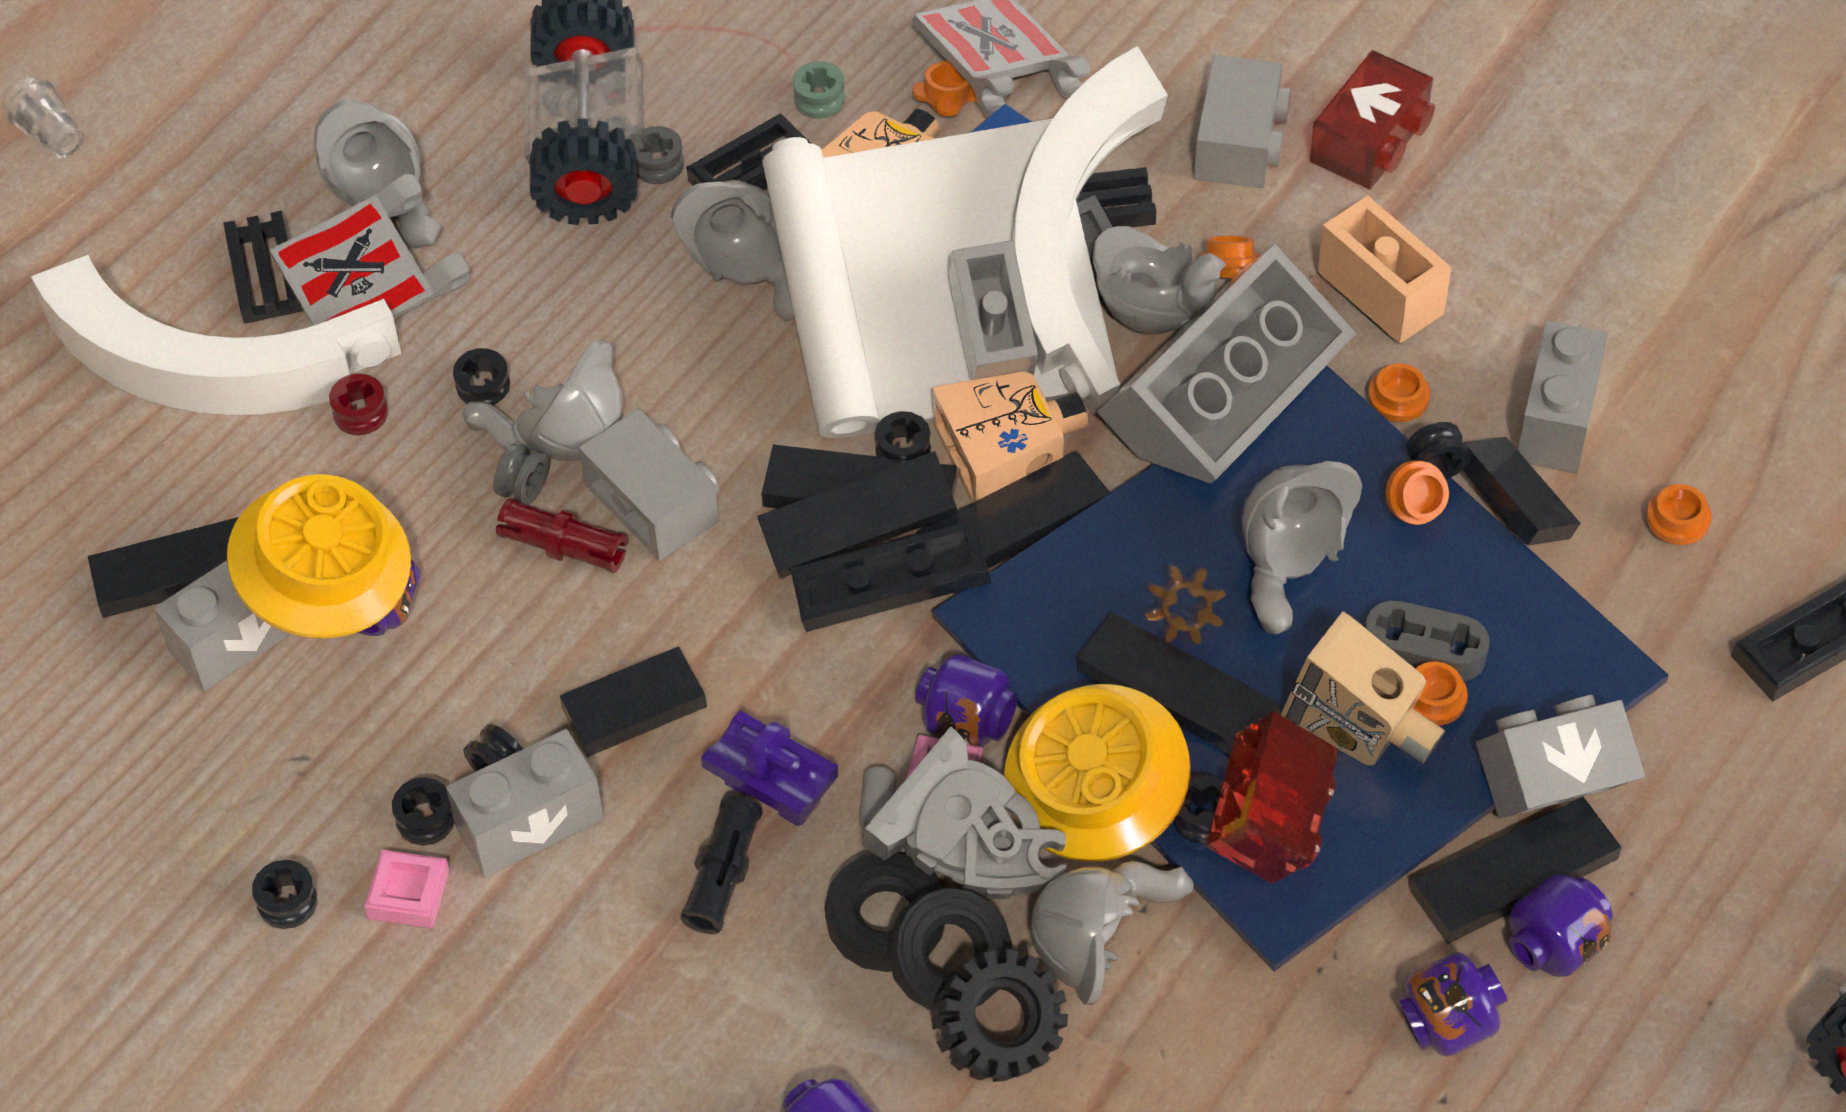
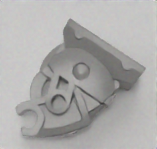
(957, 825)

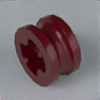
(362, 420)

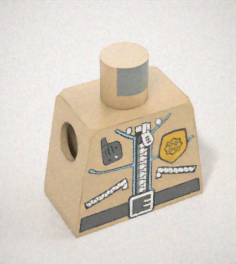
(1361, 696)

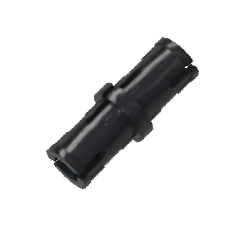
(721, 865)

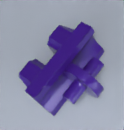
(770, 767)

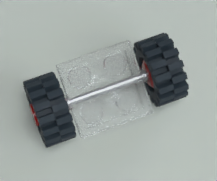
(583, 109)

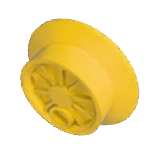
(319, 557)
(1101, 770)

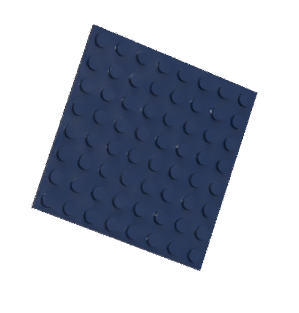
(1382, 816)

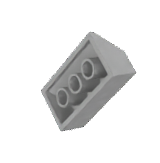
(1229, 370)

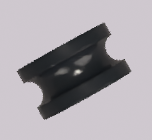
(481, 361)
(902, 425)
(1441, 446)
(493, 747)
(1200, 792)
(408, 823)
(299, 907)

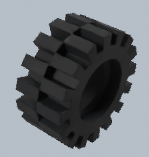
(1039, 1007)

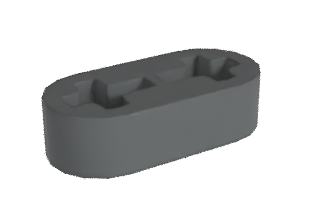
(1430, 636)

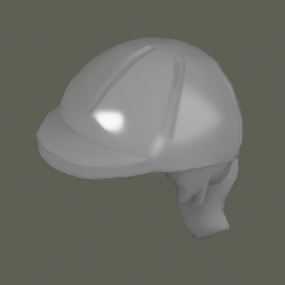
(362, 153)
(734, 236)
(1151, 284)
(561, 414)
(1291, 526)
(1084, 910)

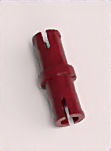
(561, 535)

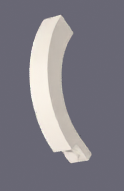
(1080, 136)
(204, 370)

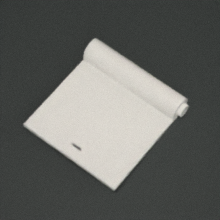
(871, 264)

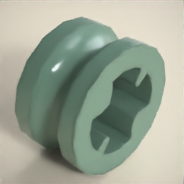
(819, 104)

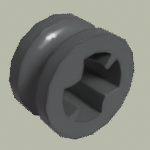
(660, 169)
(521, 474)

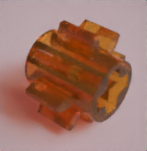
(1201, 612)

